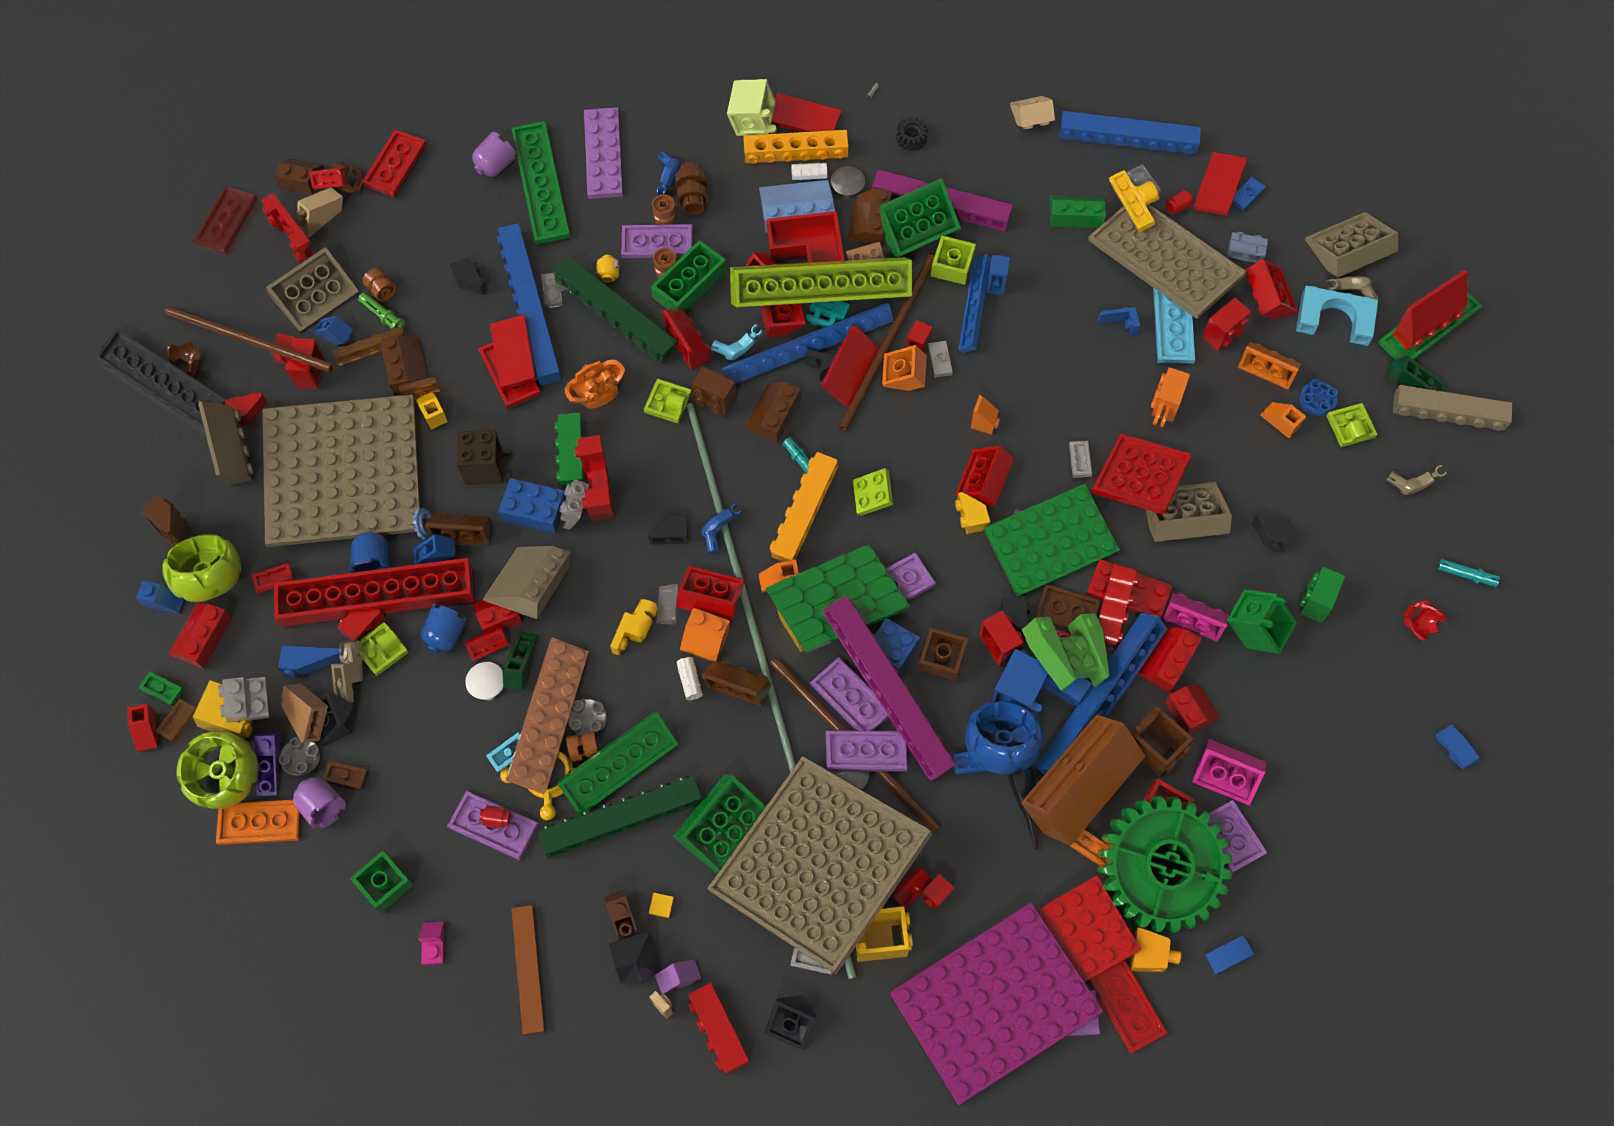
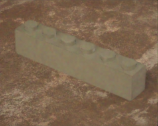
(1452, 408)

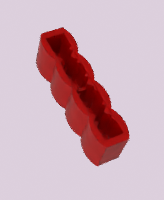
(1115, 602)

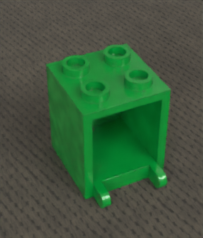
(1262, 621)

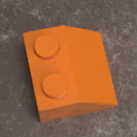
(905, 369)
(705, 635)

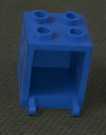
(1021, 681)

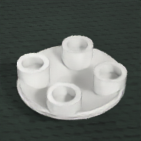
(484, 680)

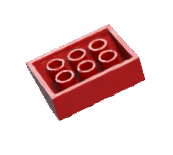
(1433, 312)

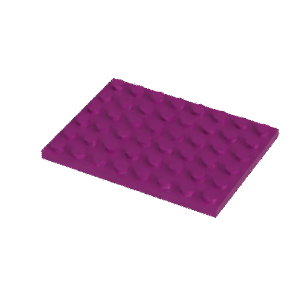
(995, 1003)

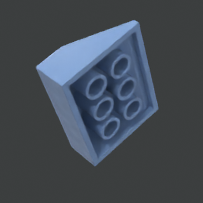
(796, 199)

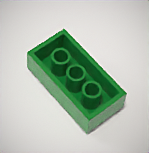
(689, 278)

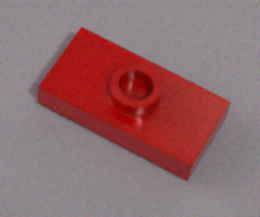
(327, 178)
(265, 579)
(486, 643)
(911, 887)

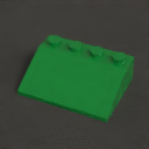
(918, 218)
(720, 822)

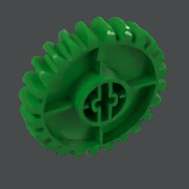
(1197, 855)

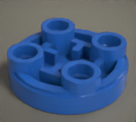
(1318, 398)

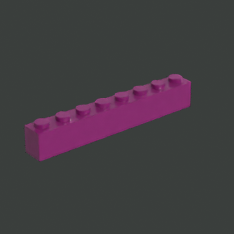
(967, 206)

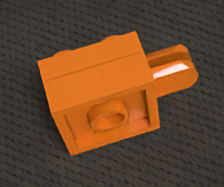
(1169, 395)

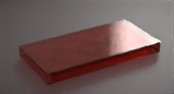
(225, 220)

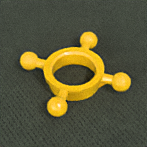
(548, 811)

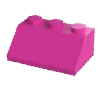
(1196, 617)
(1229, 772)

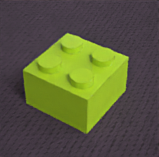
(953, 260)

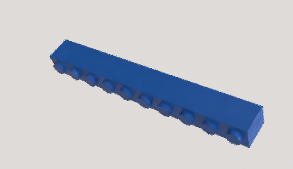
(528, 302)
(1102, 699)

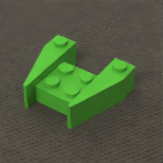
(1070, 657)

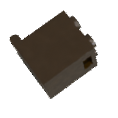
(481, 457)

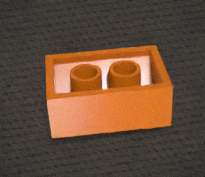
(1269, 365)

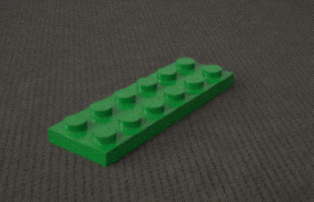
(1396, 350)
(617, 763)

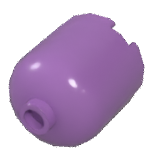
(493, 156)
(318, 802)

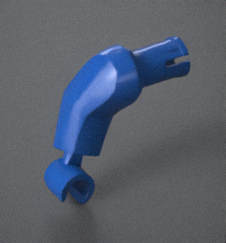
(672, 166)
(715, 524)

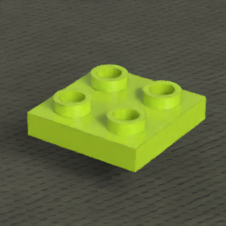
(667, 401)
(1351, 425)
(873, 492)
(381, 649)

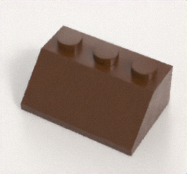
(866, 220)
(403, 360)
(774, 410)
(166, 520)
(461, 528)
(737, 682)

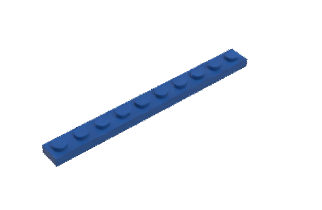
(813, 341)

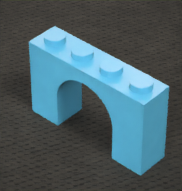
(1359, 309)

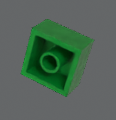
(1321, 594)
(381, 882)

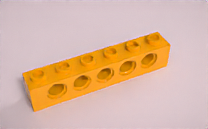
(796, 146)

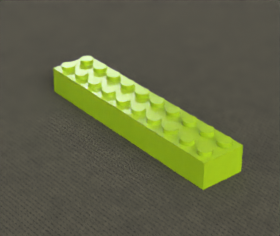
(820, 281)

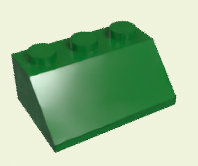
(1077, 211)

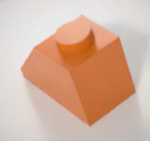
(985, 416)

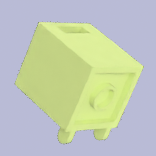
(751, 107)

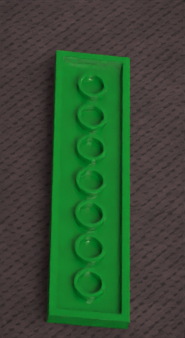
(540, 183)

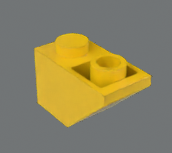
(431, 410)
(973, 513)

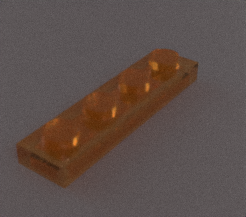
(363, 347)

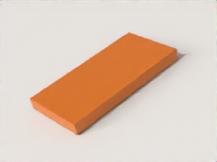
(258, 823)

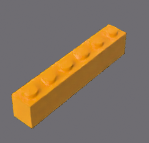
(804, 508)

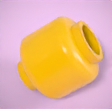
(607, 268)

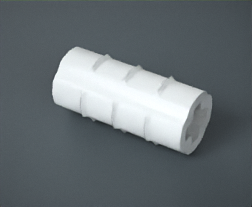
(809, 171)
(689, 678)

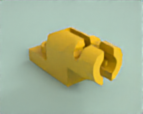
(634, 626)

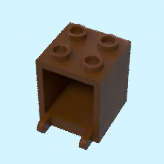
(1158, 735)

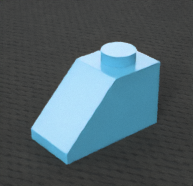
(502, 755)

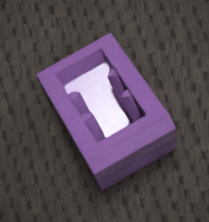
(678, 976)

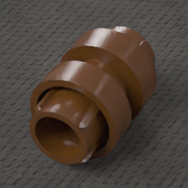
(691, 188)

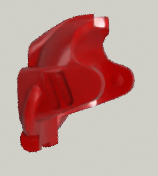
(1426, 620)

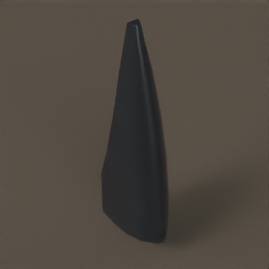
(1021, 784)

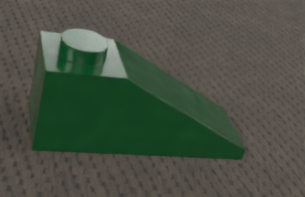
(1410, 373)
(519, 661)

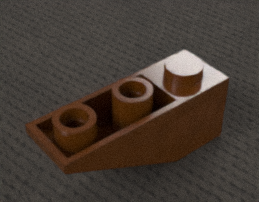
(621, 915)

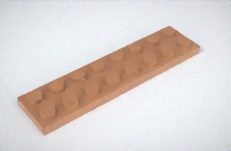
(547, 716)

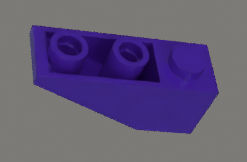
(268, 749)

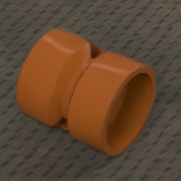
(664, 210)
(663, 260)
(379, 284)
(589, 744)

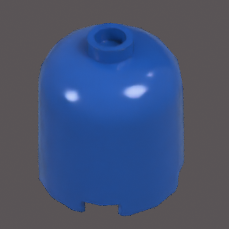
(369, 553)
(442, 629)

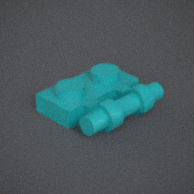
(833, 309)

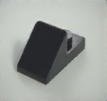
(819, 359)

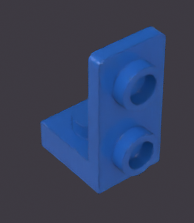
(1125, 314)

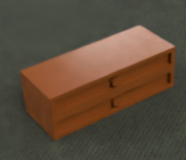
(1083, 779)

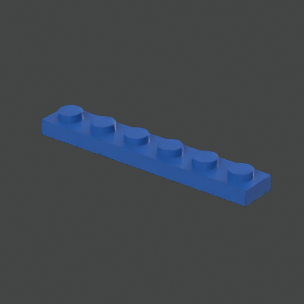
(974, 303)

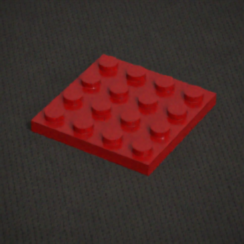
(1142, 474)
(1089, 929)

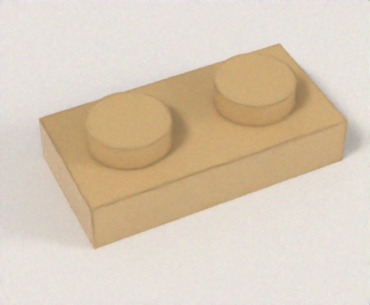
(662, 1003)

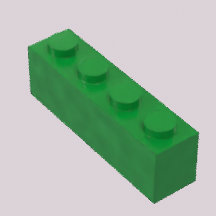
(569, 430)

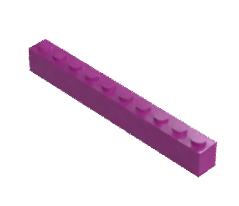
(888, 687)

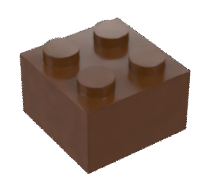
(714, 391)
(942, 654)

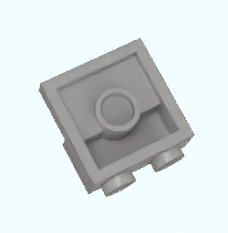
(573, 506)
(244, 699)

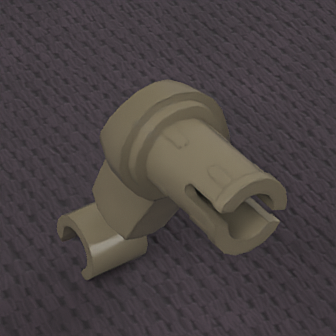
(1354, 283)
(1414, 484)

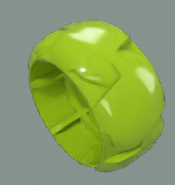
(205, 580)
(234, 780)

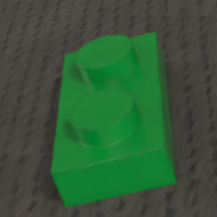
(161, 688)

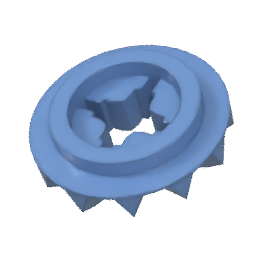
(420, 515)

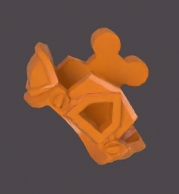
(596, 386)

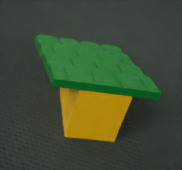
(807, 594)

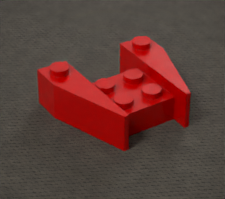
(598, 497)

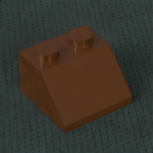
(295, 176)

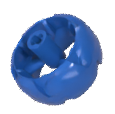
(1002, 756)

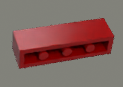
(718, 1029)

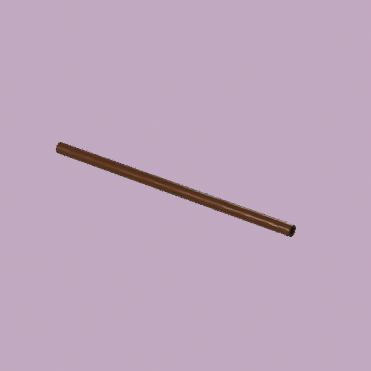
(252, 340)
(886, 344)
(893, 784)

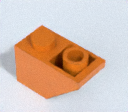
(1284, 418)
(777, 573)

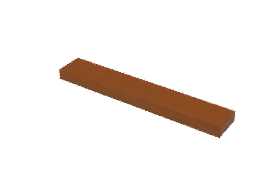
(528, 970)

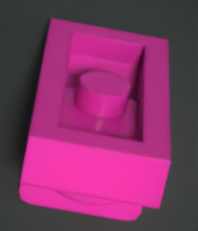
(432, 943)

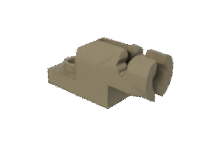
(348, 670)

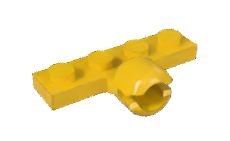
(1135, 199)

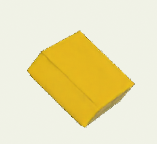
(661, 905)

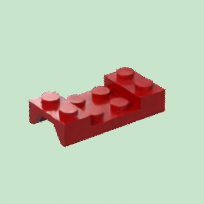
(280, 218)

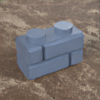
(1246, 247)

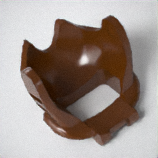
(347, 168)
(186, 353)

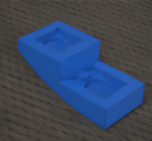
(1459, 748)
(1229, 954)

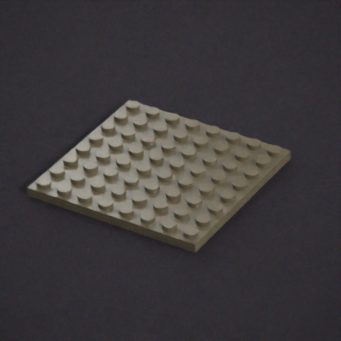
(340, 470)
(820, 863)

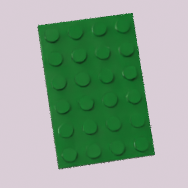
(1051, 540)

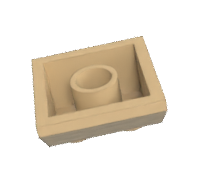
(1033, 111)

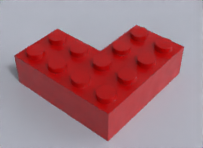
(806, 236)

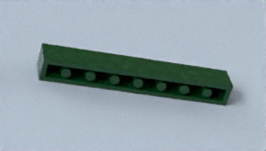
(615, 310)
(620, 816)

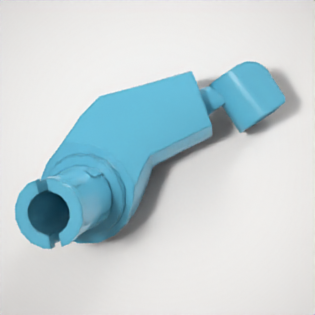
(738, 348)

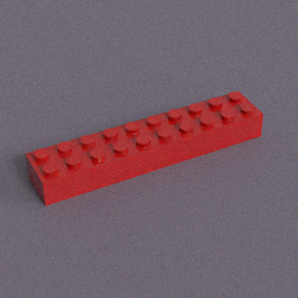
(382, 589)

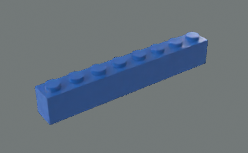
(1129, 132)

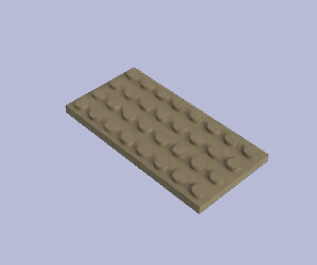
(1169, 260)

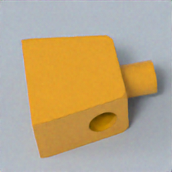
(1154, 952)

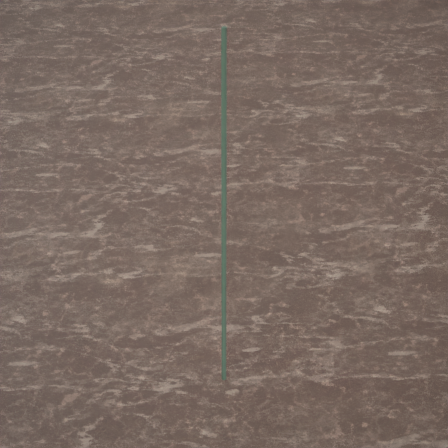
(749, 613)

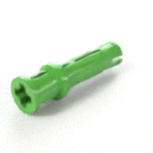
(386, 316)

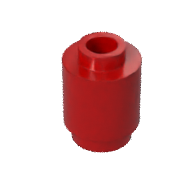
(1179, 202)
(495, 816)

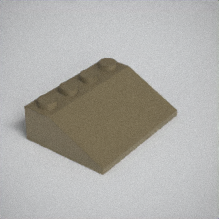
(1353, 244)
(311, 289)
(226, 442)
(1193, 512)
(529, 579)

